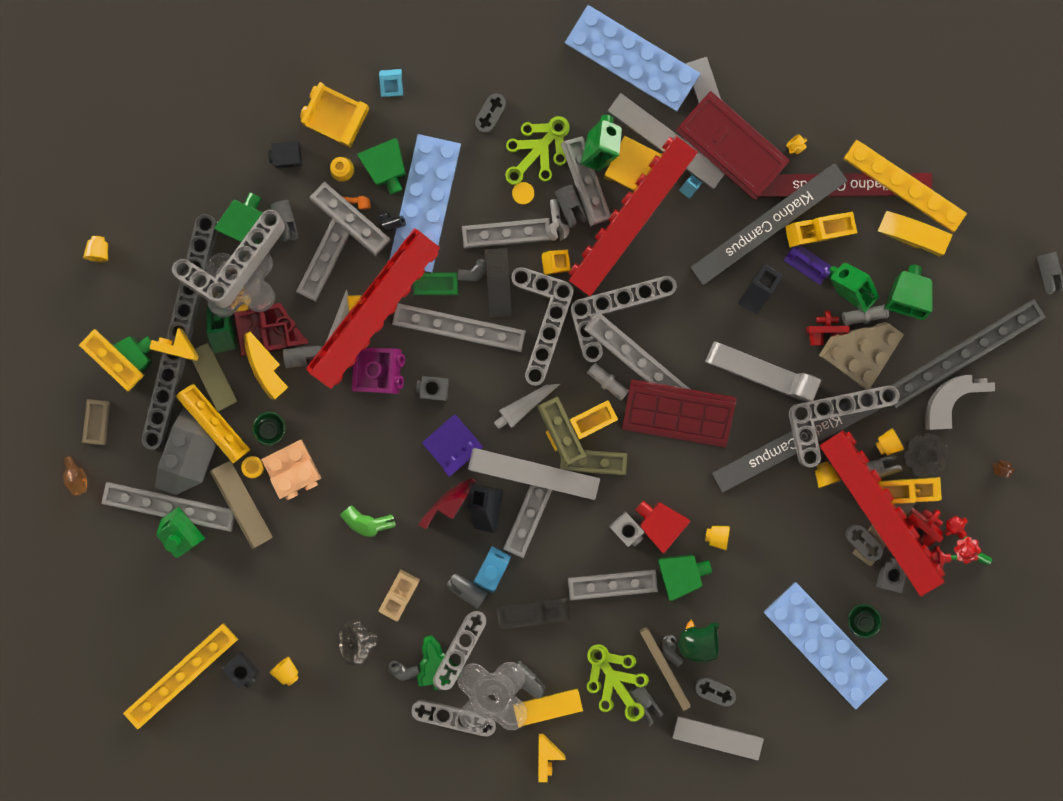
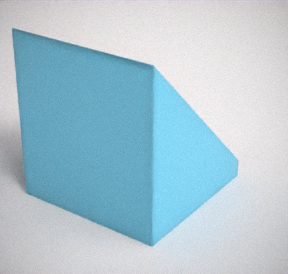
(690, 186)

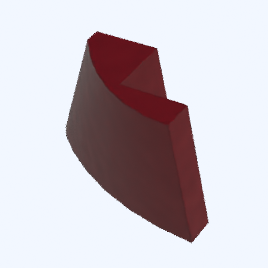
(271, 328)
(449, 502)

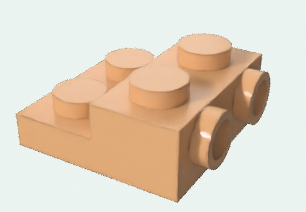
(291, 470)

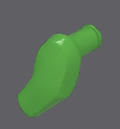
(365, 524)

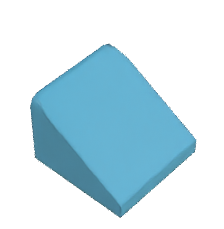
(391, 82)

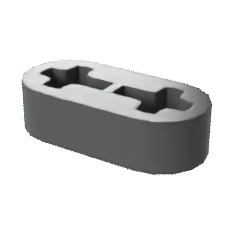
(486, 110)
(860, 546)
(713, 696)

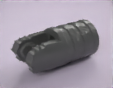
(569, 200)
(284, 210)
(1050, 272)
(299, 356)
(878, 465)
(466, 590)
(531, 683)
(642, 696)

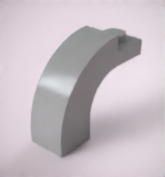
(939, 407)

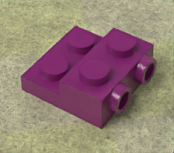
(378, 371)

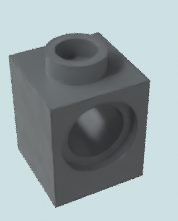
(443, 384)
(883, 581)

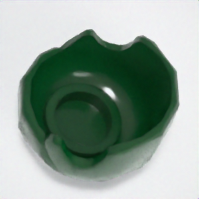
(268, 428)
(864, 621)

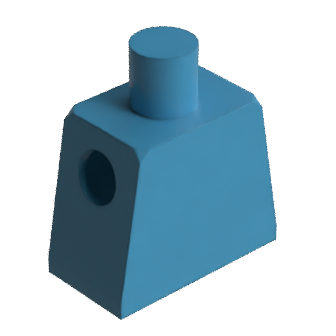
(492, 569)

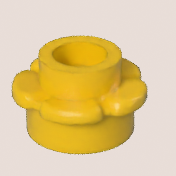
(796, 144)

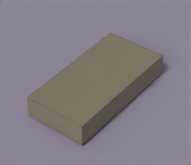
(96, 422)

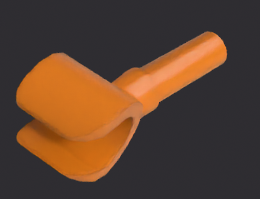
(363, 202)

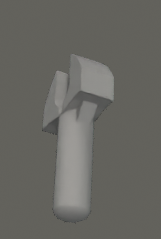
(556, 223)

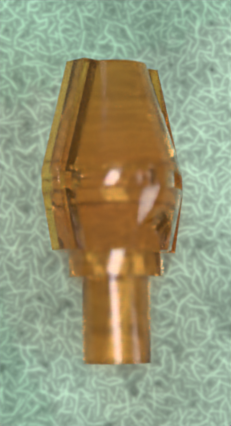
(74, 477)

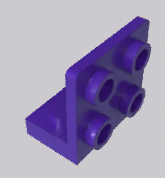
(452, 444)

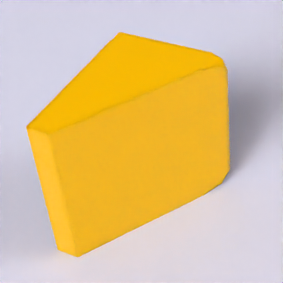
(555, 262)

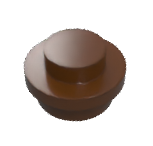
(1003, 469)

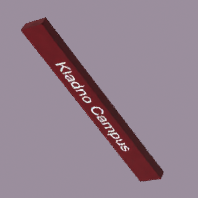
(856, 185)

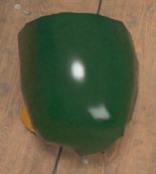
(700, 643)

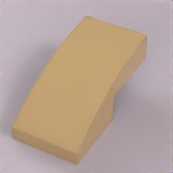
(399, 595)

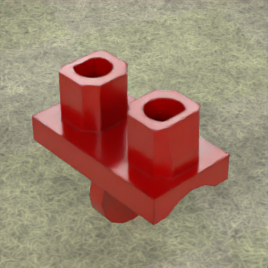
(816, 333)
(931, 531)

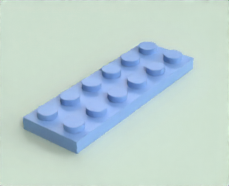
(632, 58)
(428, 190)
(825, 645)

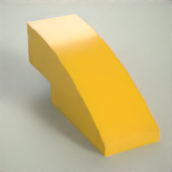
(821, 229)
(915, 233)
(263, 366)
(591, 420)
(914, 490)

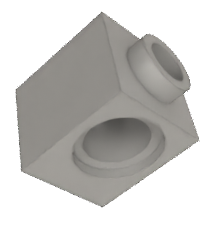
(622, 521)

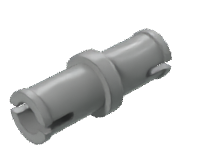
(858, 316)
(607, 381)

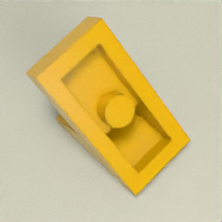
(181, 347)
(547, 752)

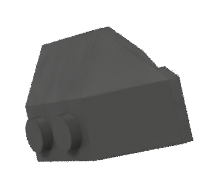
(184, 456)

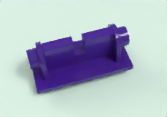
(808, 264)

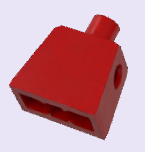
(661, 524)

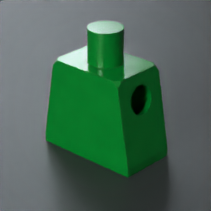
(602, 144)
(385, 165)
(240, 218)
(854, 286)
(911, 294)
(136, 352)
(178, 533)
(682, 574)

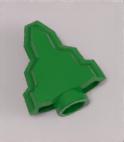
(432, 659)

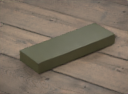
(214, 378)
(561, 431)
(599, 462)

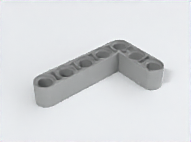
(234, 264)
(613, 305)
(548, 321)
(798, 386)
(833, 410)

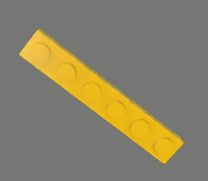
(904, 186)
(180, 676)

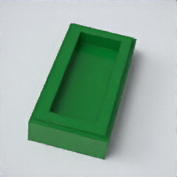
(436, 284)

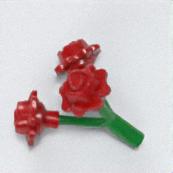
(967, 548)

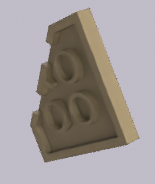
(862, 352)

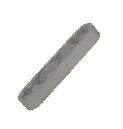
(457, 648)
(452, 722)

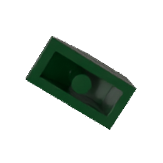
(220, 332)

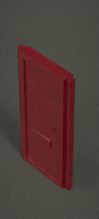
(732, 145)
(678, 413)

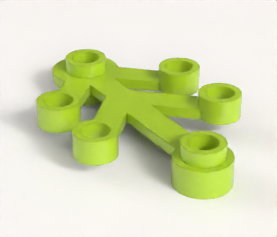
(539, 147)
(613, 679)

